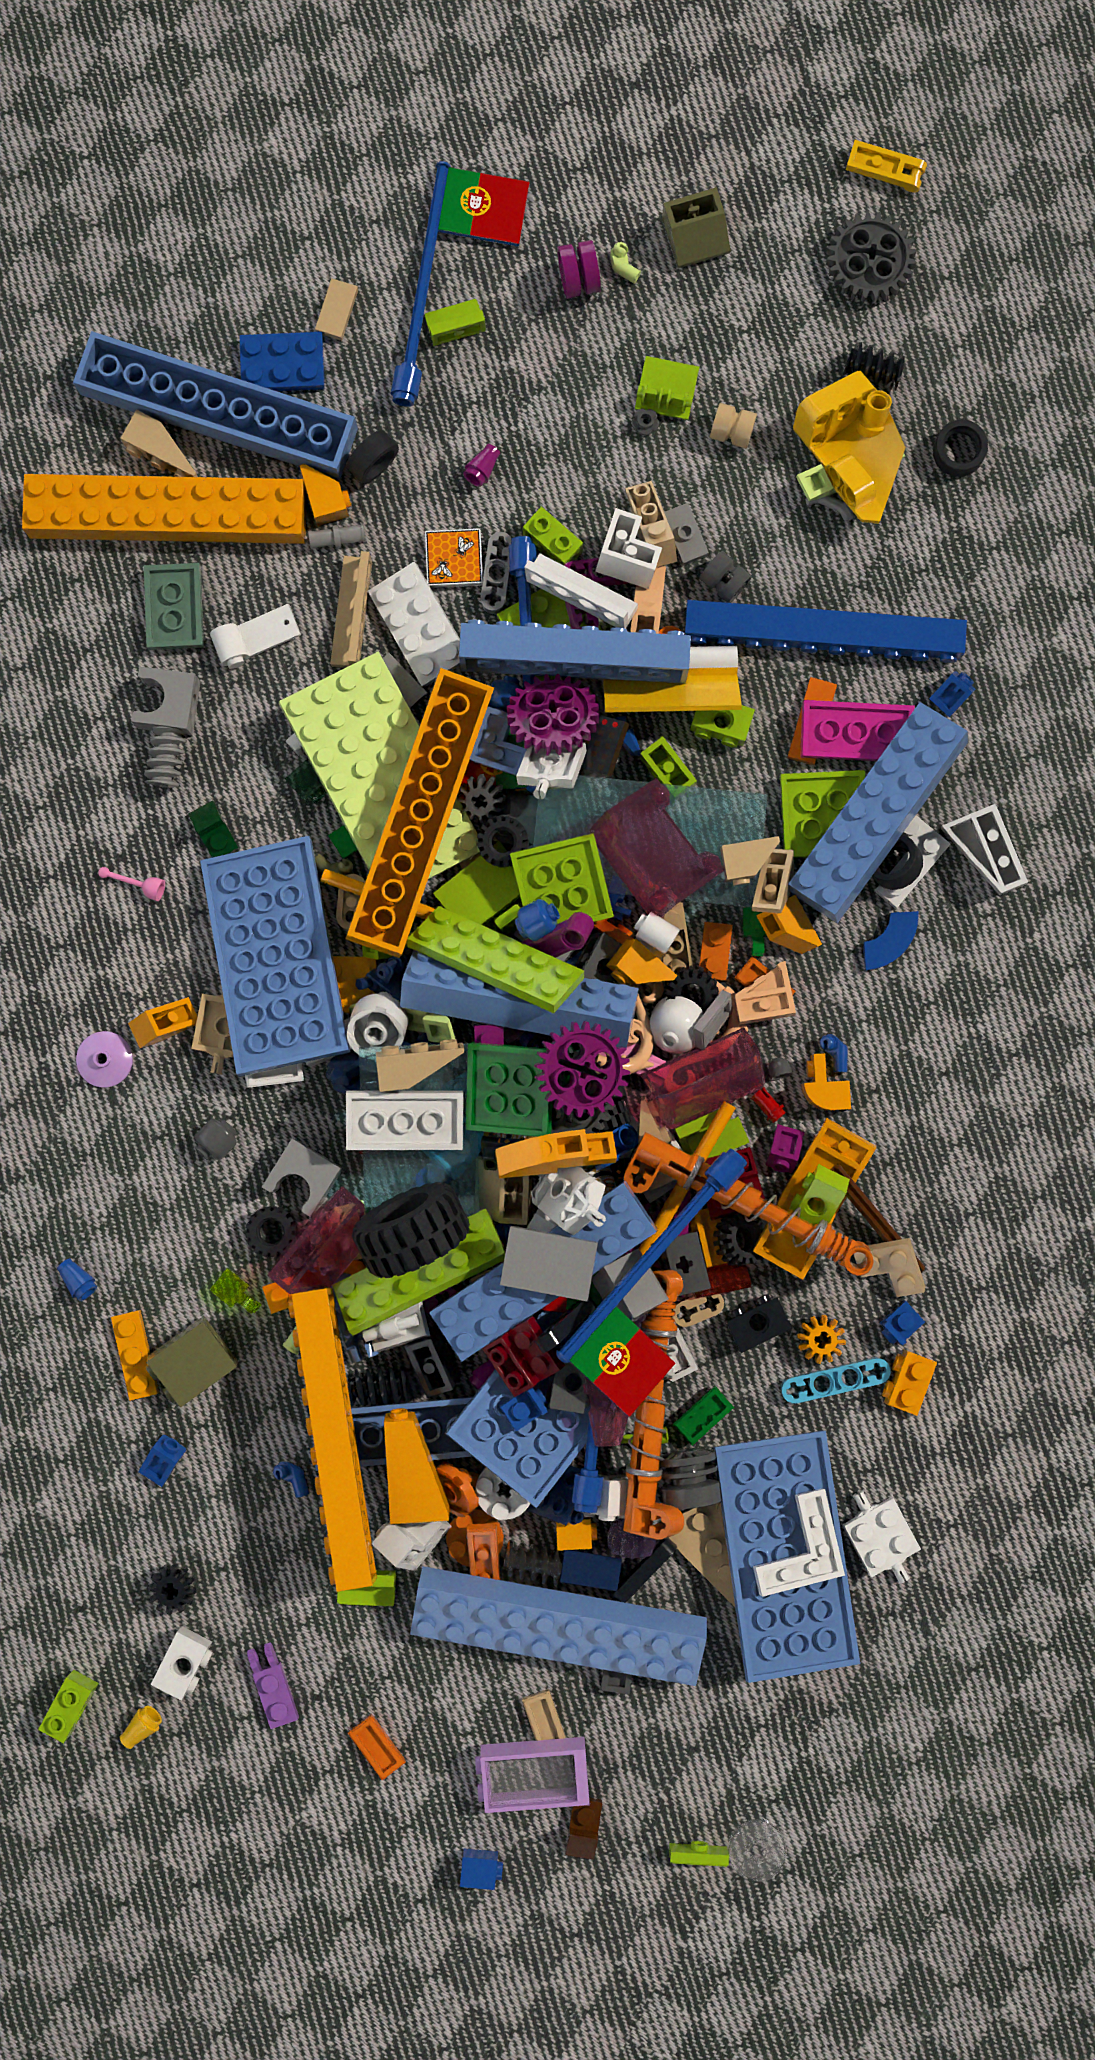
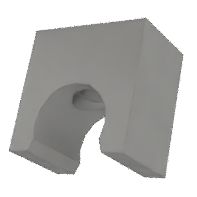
(179, 701)
(309, 1164)

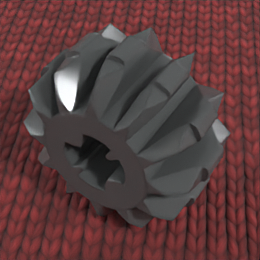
(471, 795)

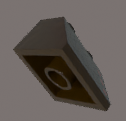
(603, 747)

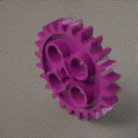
(557, 707)
(591, 1044)

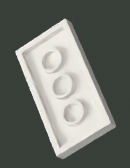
(417, 623)
(404, 1120)

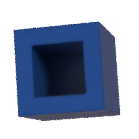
(480, 1869)

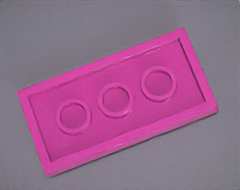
(849, 729)

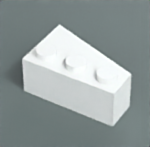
(988, 848)

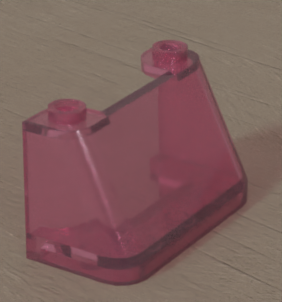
(652, 851)

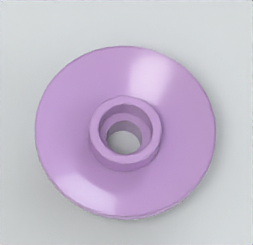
(118, 1059)

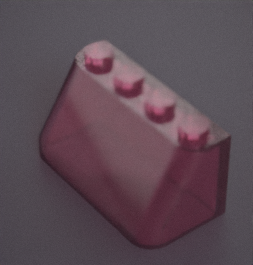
(705, 1078)

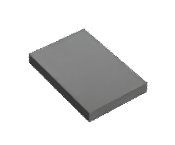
(549, 1263)

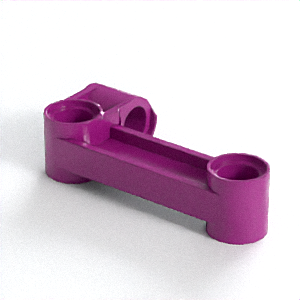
(566, 936)

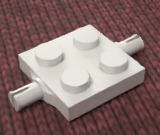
(550, 770)
(881, 1537)

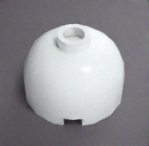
(673, 1024)

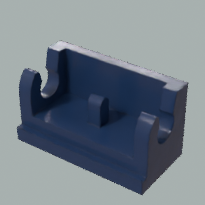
(590, 1570)

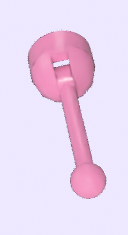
(151, 887)

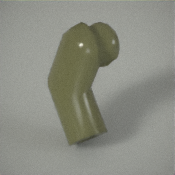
(344, 867)

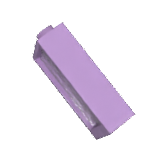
(533, 1775)

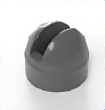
(779, 1069)

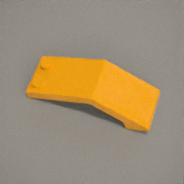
(829, 1147)

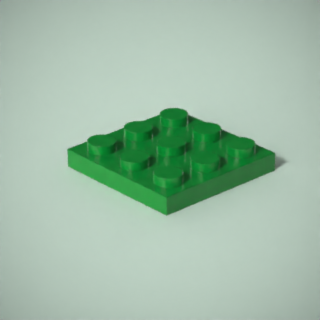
(505, 1092)

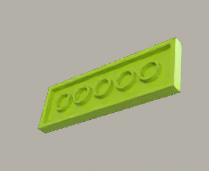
(496, 959)
(370, 1299)

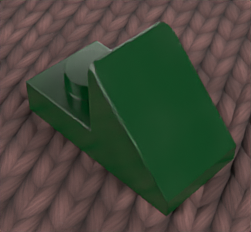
(213, 830)

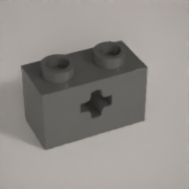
(689, 1246)

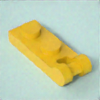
(886, 165)

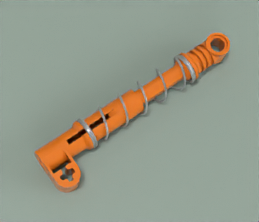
(744, 1199)
(648, 1429)

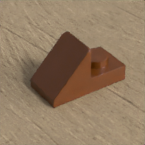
(583, 1830)

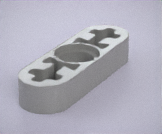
(486, 592)

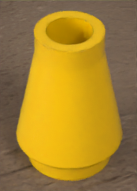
(142, 1725)

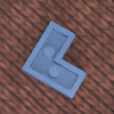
(492, 747)

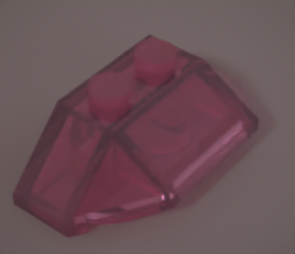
(321, 1247)

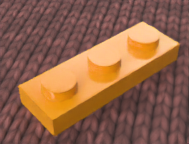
(133, 1354)

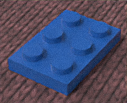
(283, 360)

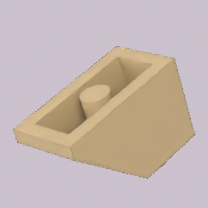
(746, 858)

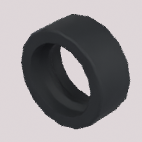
(969, 429)
(372, 456)
(908, 873)

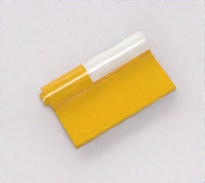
(709, 686)

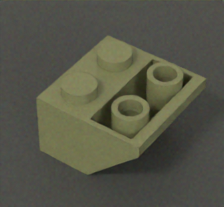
(696, 227)

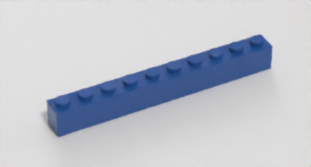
(825, 630)

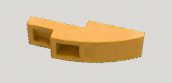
(555, 1151)

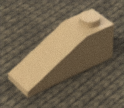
(773, 882)

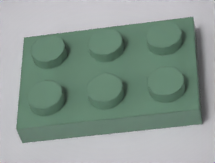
(173, 606)

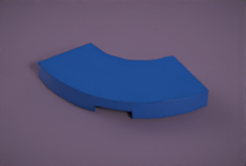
(892, 941)

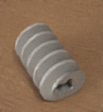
(164, 757)

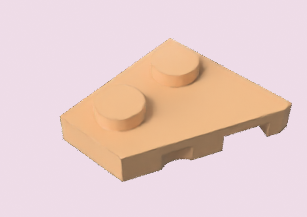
(766, 998)

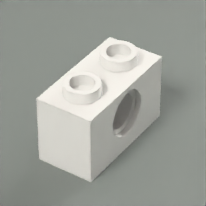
(170, 1676)

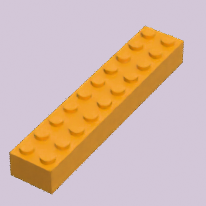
(164, 508)
(419, 813)
(334, 1439)

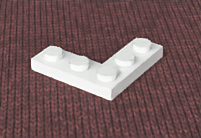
(931, 847)
(823, 1555)

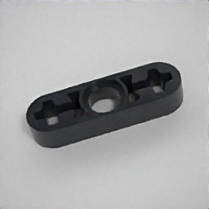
(565, 1324)
(644, 1570)

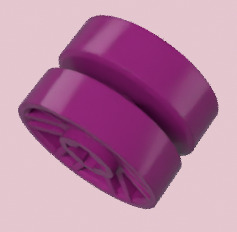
(579, 269)

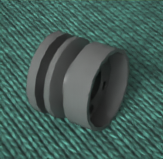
(689, 1481)

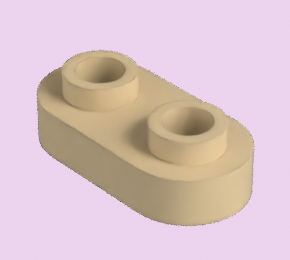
(346, 903)

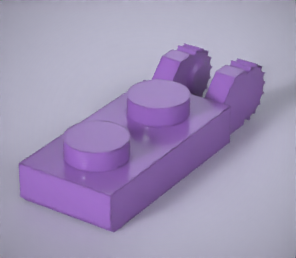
(273, 1688)

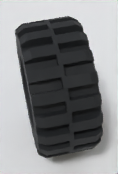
(411, 1230)

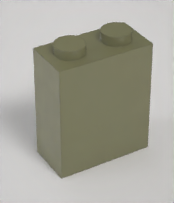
(191, 1362)

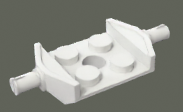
(577, 1201)

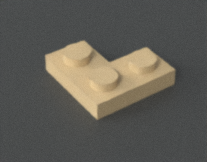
(900, 1262)

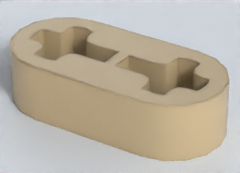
(699, 1315)

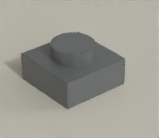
(616, 1682)

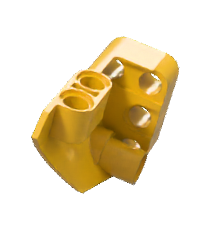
(855, 442)

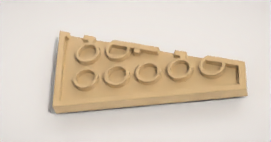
(705, 1546)

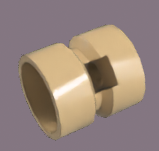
(733, 425)

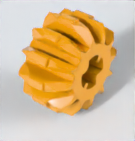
(826, 1347)

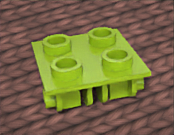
(667, 387)

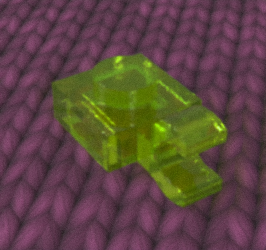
(233, 1289)

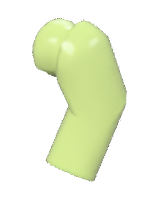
(620, 263)

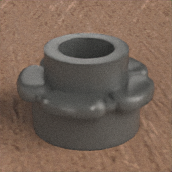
(642, 428)

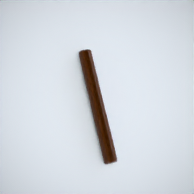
(869, 1211)

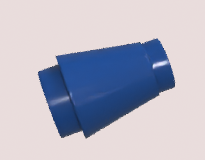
(77, 1280)

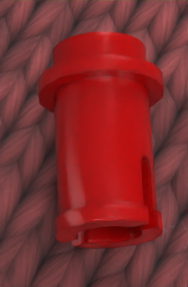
(768, 1105)

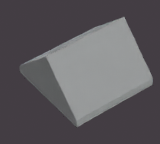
(642, 1297)

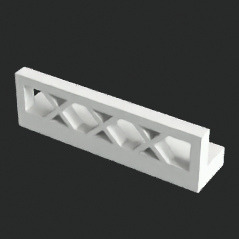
(580, 591)

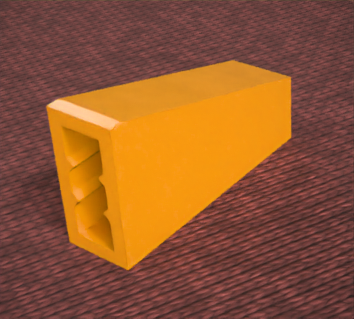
(411, 1474)

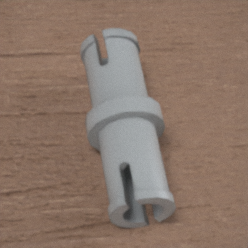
(336, 536)

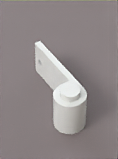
(255, 636)
(655, 934)

